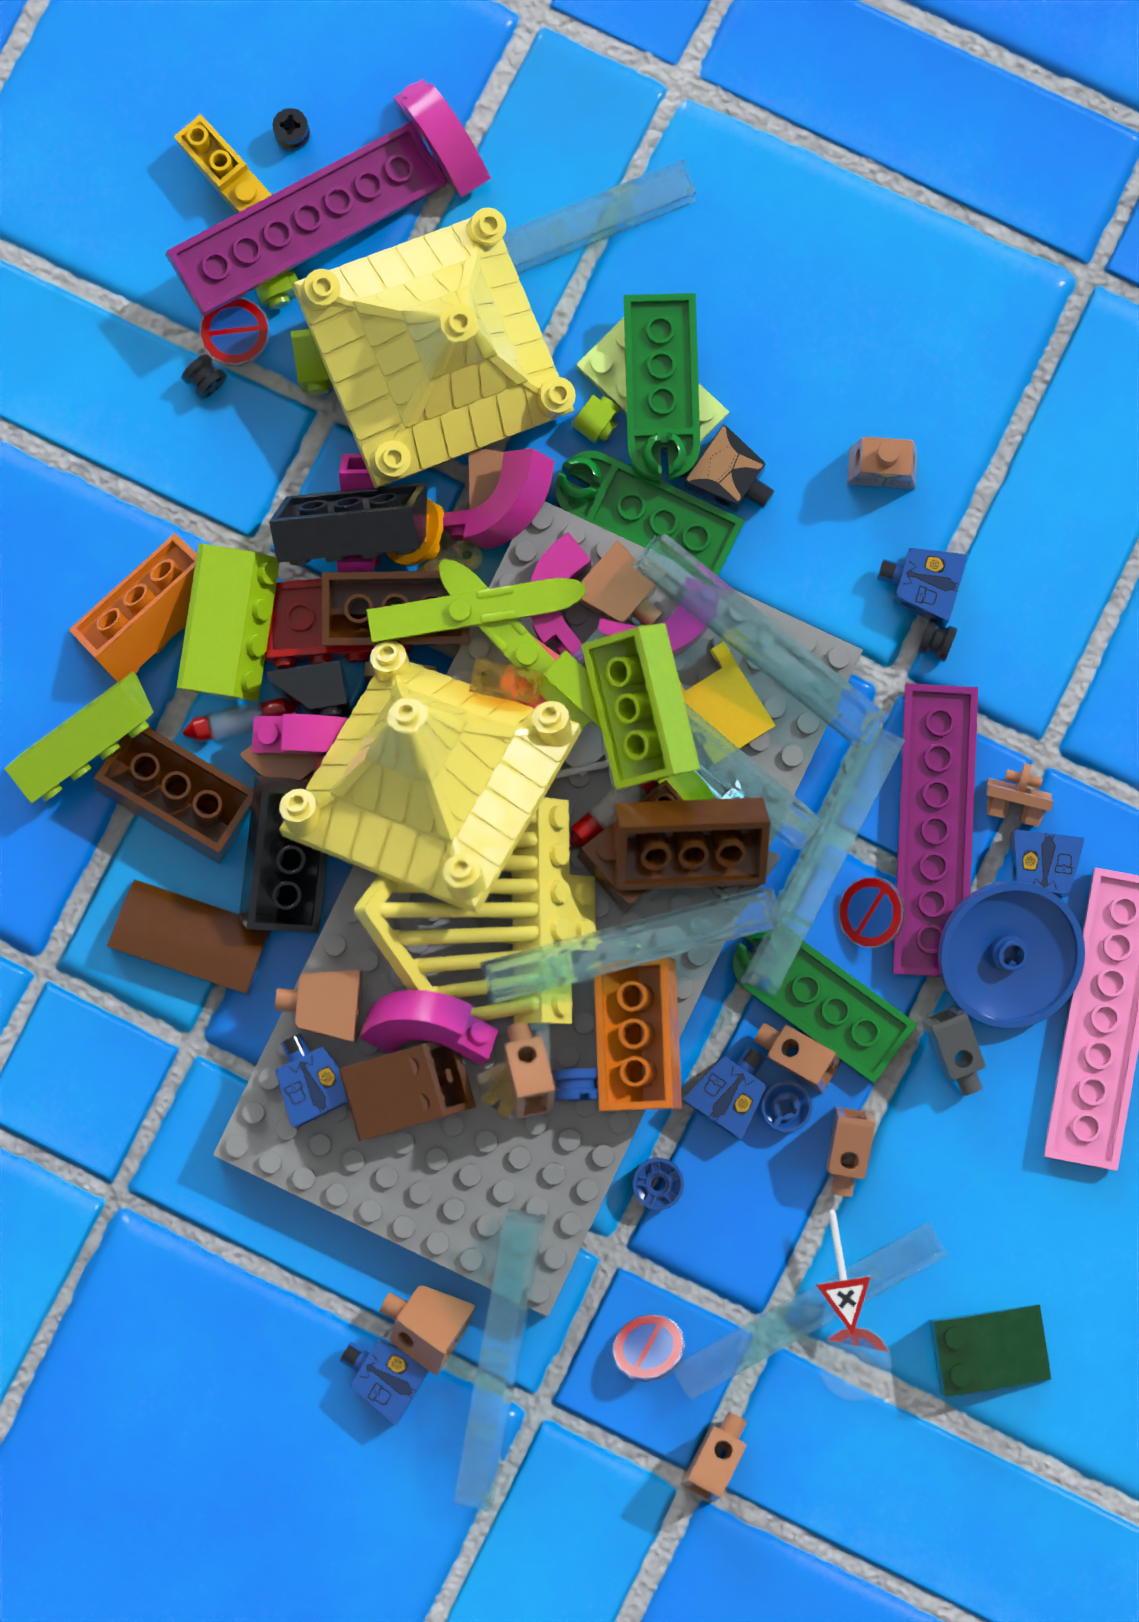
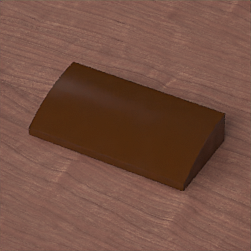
(188, 937)

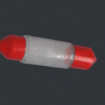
(234, 720)
(602, 812)

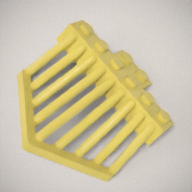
(544, 909)

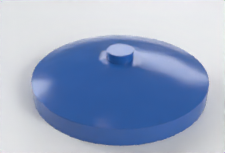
(1011, 954)

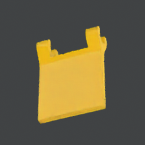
(729, 701)

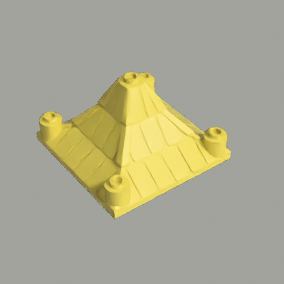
(433, 348)
(430, 781)

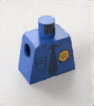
(926, 582)
(1045, 859)
(309, 1082)
(730, 1093)
(384, 1377)

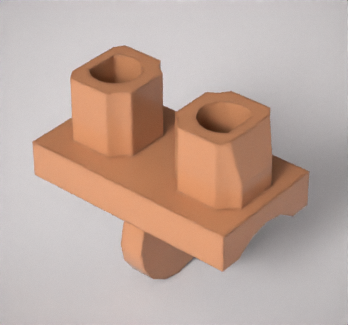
(1034, 801)

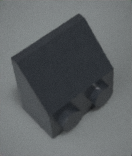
(314, 688)

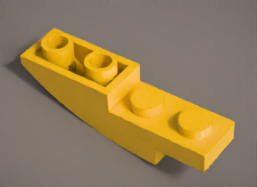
(221, 165)

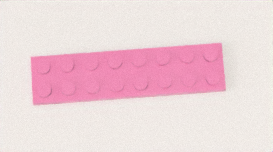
(1100, 1030)

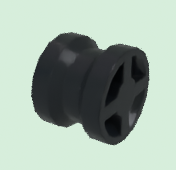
(293, 137)
(204, 376)
(937, 640)

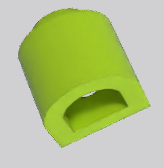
(277, 291)
(597, 419)

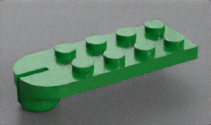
(662, 383)
(645, 508)
(833, 1009)

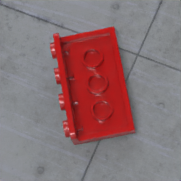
(297, 628)

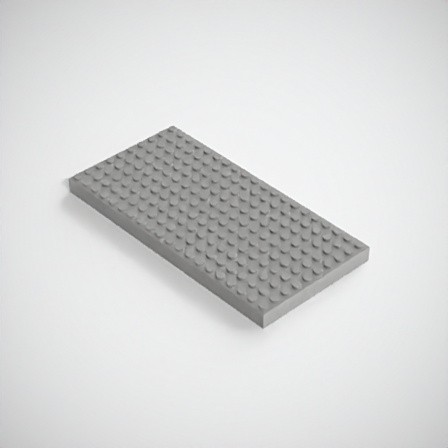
(456, 1177)

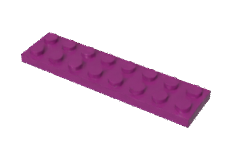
(306, 219)
(934, 818)

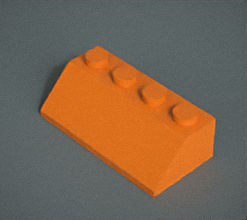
(141, 610)
(638, 1037)

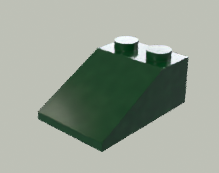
(990, 1350)

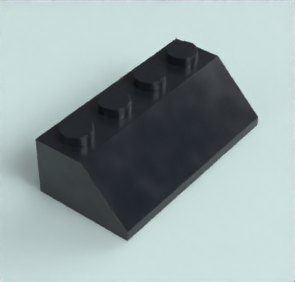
(350, 523)
(280, 875)

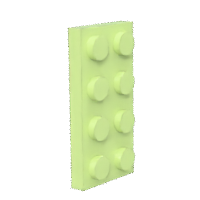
(606, 370)

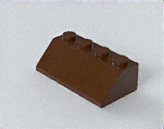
(350, 594)
(176, 792)
(690, 843)

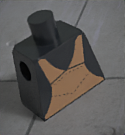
(729, 473)

